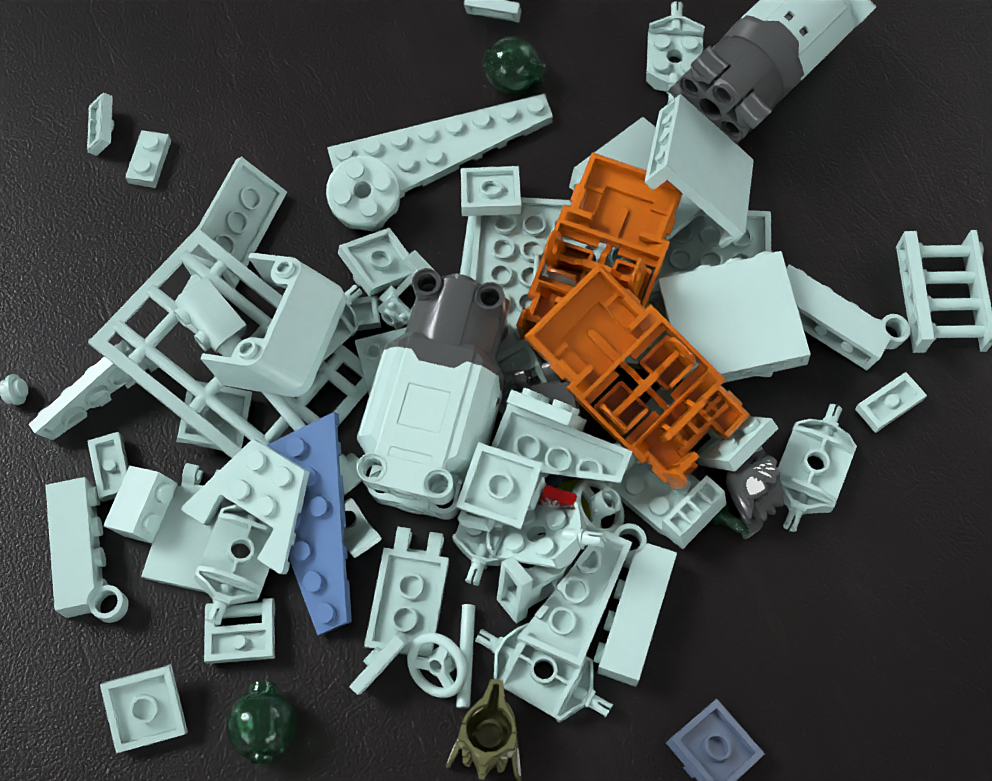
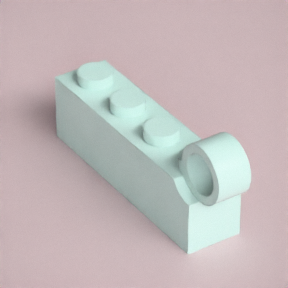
(843, 323)
(77, 552)
(637, 610)

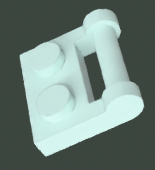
(241, 641)

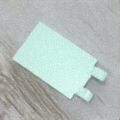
(180, 537)
(408, 592)

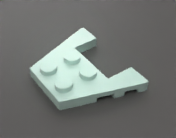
(265, 487)

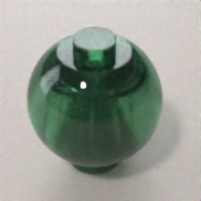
(513, 65)
(261, 723)

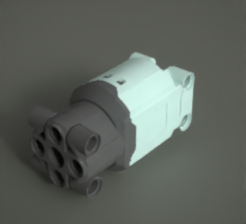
(765, 59)
(435, 395)

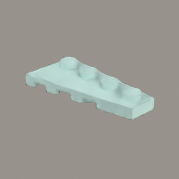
(88, 392)
(573, 611)

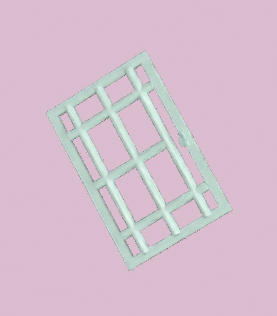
(206, 394)

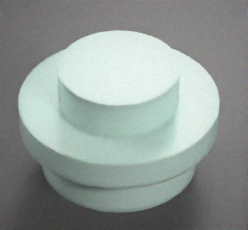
(13, 390)

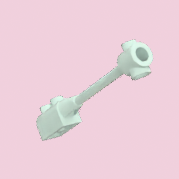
(221, 330)

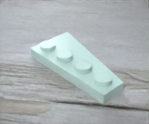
(560, 447)

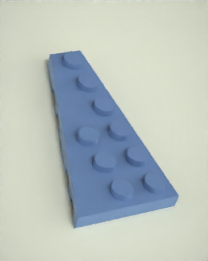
(319, 543)

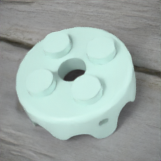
(367, 212)

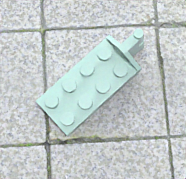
(239, 216)

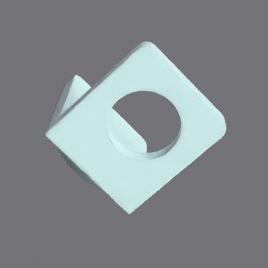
(360, 534)

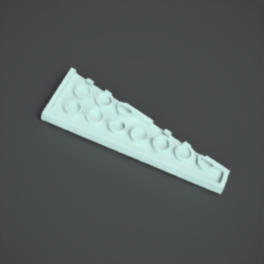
(439, 147)

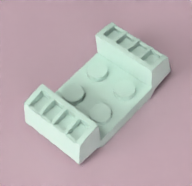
(673, 513)

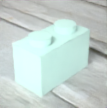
(140, 504)

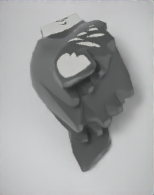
(756, 489)

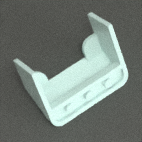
(296, 337)

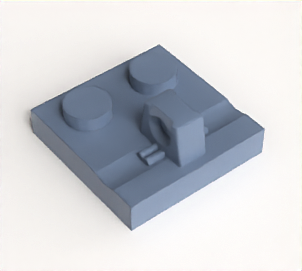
(715, 746)

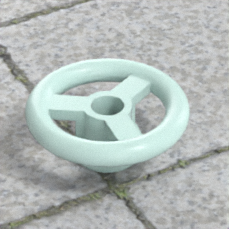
(600, 504)
(439, 663)

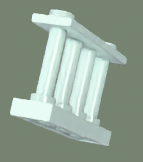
(920, 305)

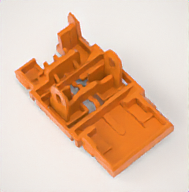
(608, 208)
(594, 333)

